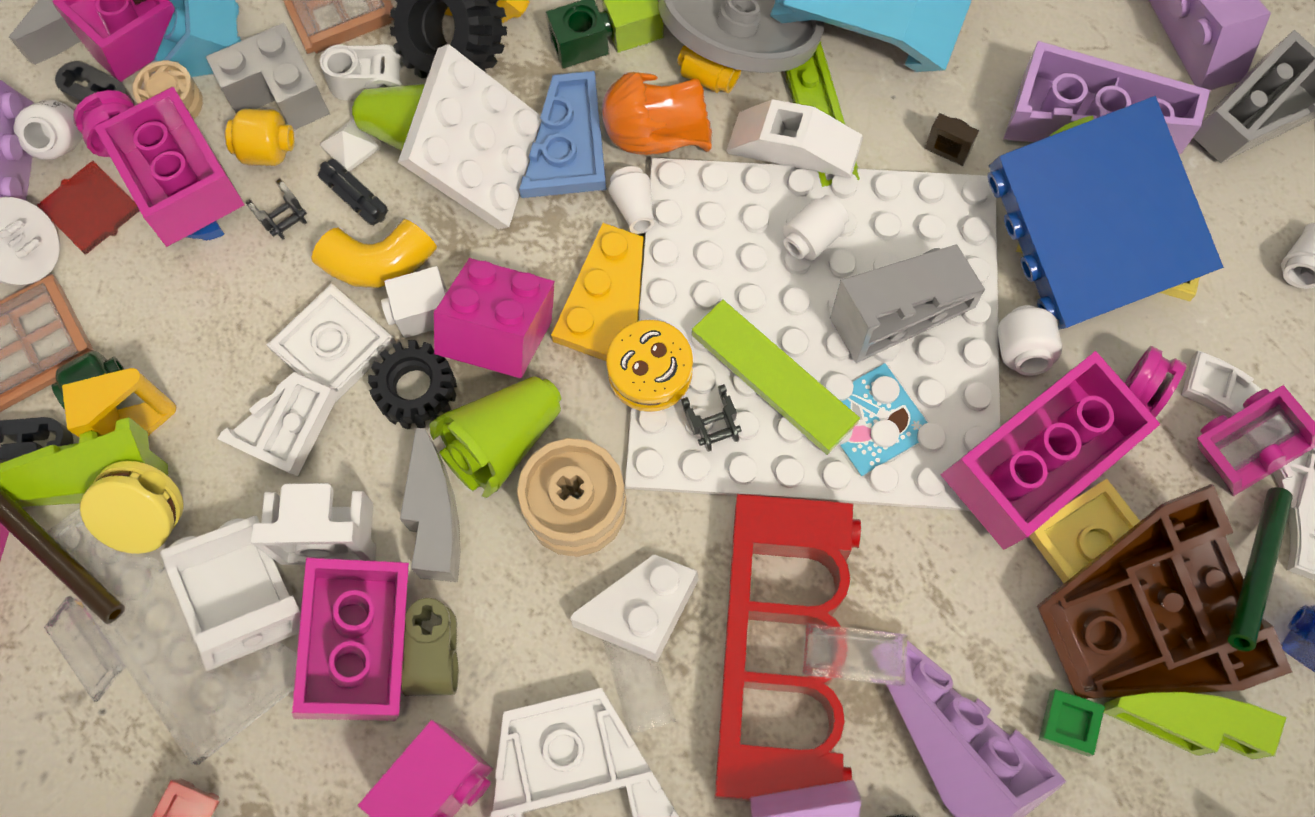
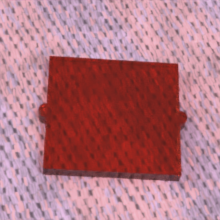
(89, 207)

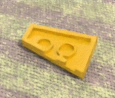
(603, 294)

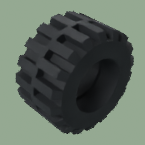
(420, 31)

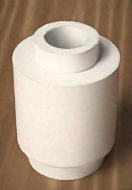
(815, 227)

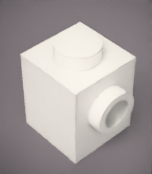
(413, 301)

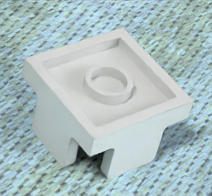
(307, 526)

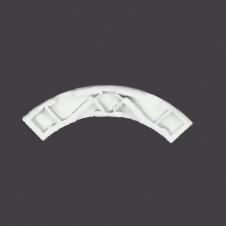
(1224, 391)

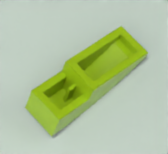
(1202, 722)

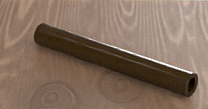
(59, 560)

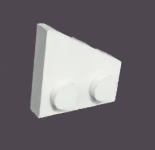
(640, 607)

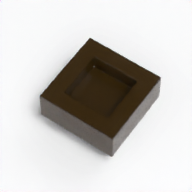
(951, 139)

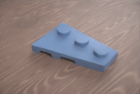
(568, 142)

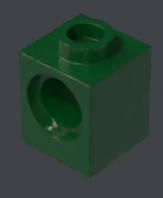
(579, 32)

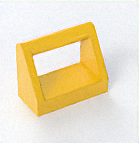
(93, 401)

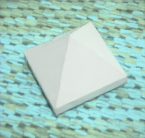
(349, 146)

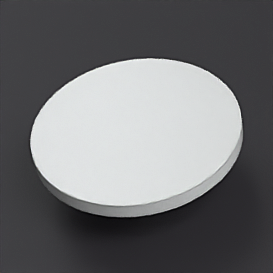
(26, 242)

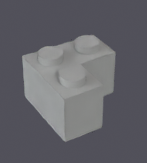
(267, 71)

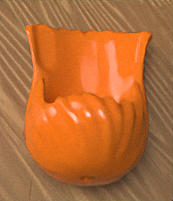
(654, 117)

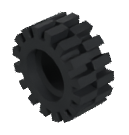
(404, 361)

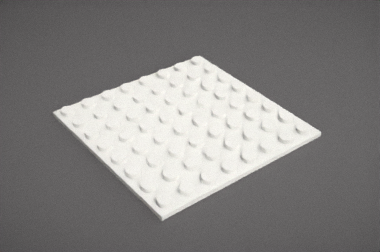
(724, 240)

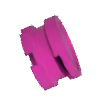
(98, 109)
(1150, 381)

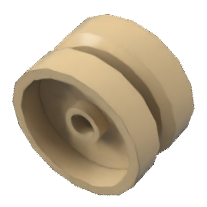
(556, 517)

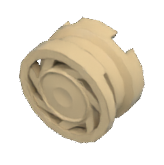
(164, 79)

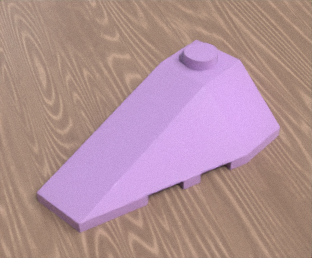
(967, 754)

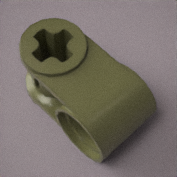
(428, 658)

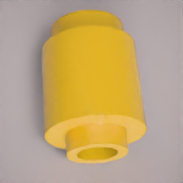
(710, 74)

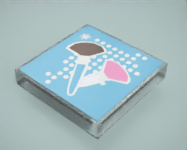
(860, 450)

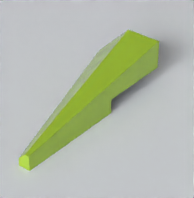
(66, 472)

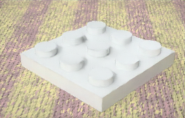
(471, 138)

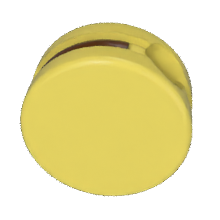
(131, 507)

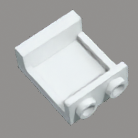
(230, 593)

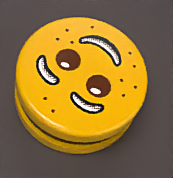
(649, 365)

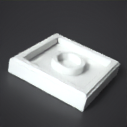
(331, 341)

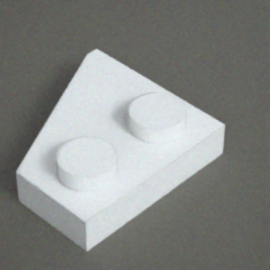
(284, 423)

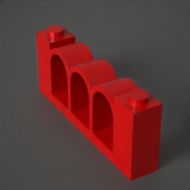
(786, 529)

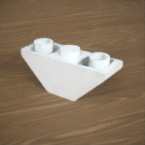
(795, 138)

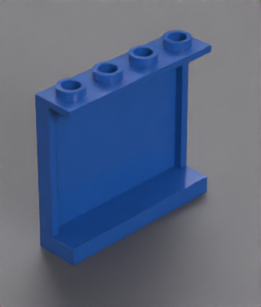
(1103, 214)

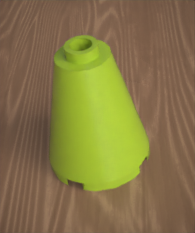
(387, 112)
(496, 432)

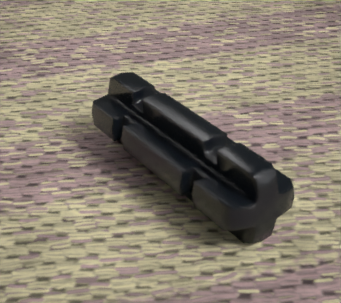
(352, 192)

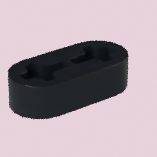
(80, 72)
(29, 430)

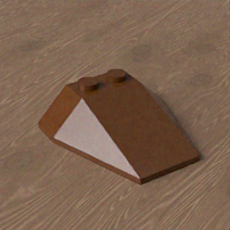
(1160, 610)

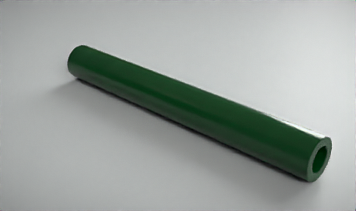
(1260, 570)

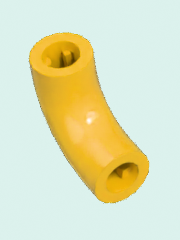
(374, 263)

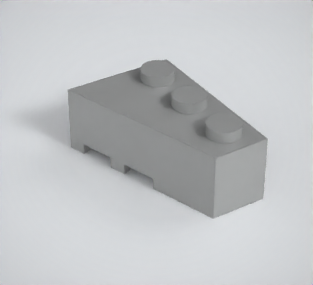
(1265, 103)
(903, 300)

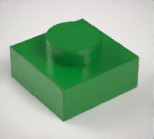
(1072, 722)

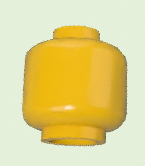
(259, 137)

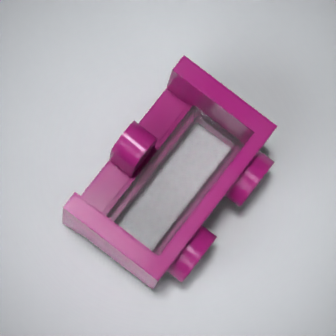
(1258, 438)

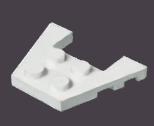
(570, 753)

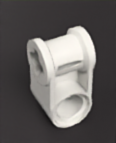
(362, 69)

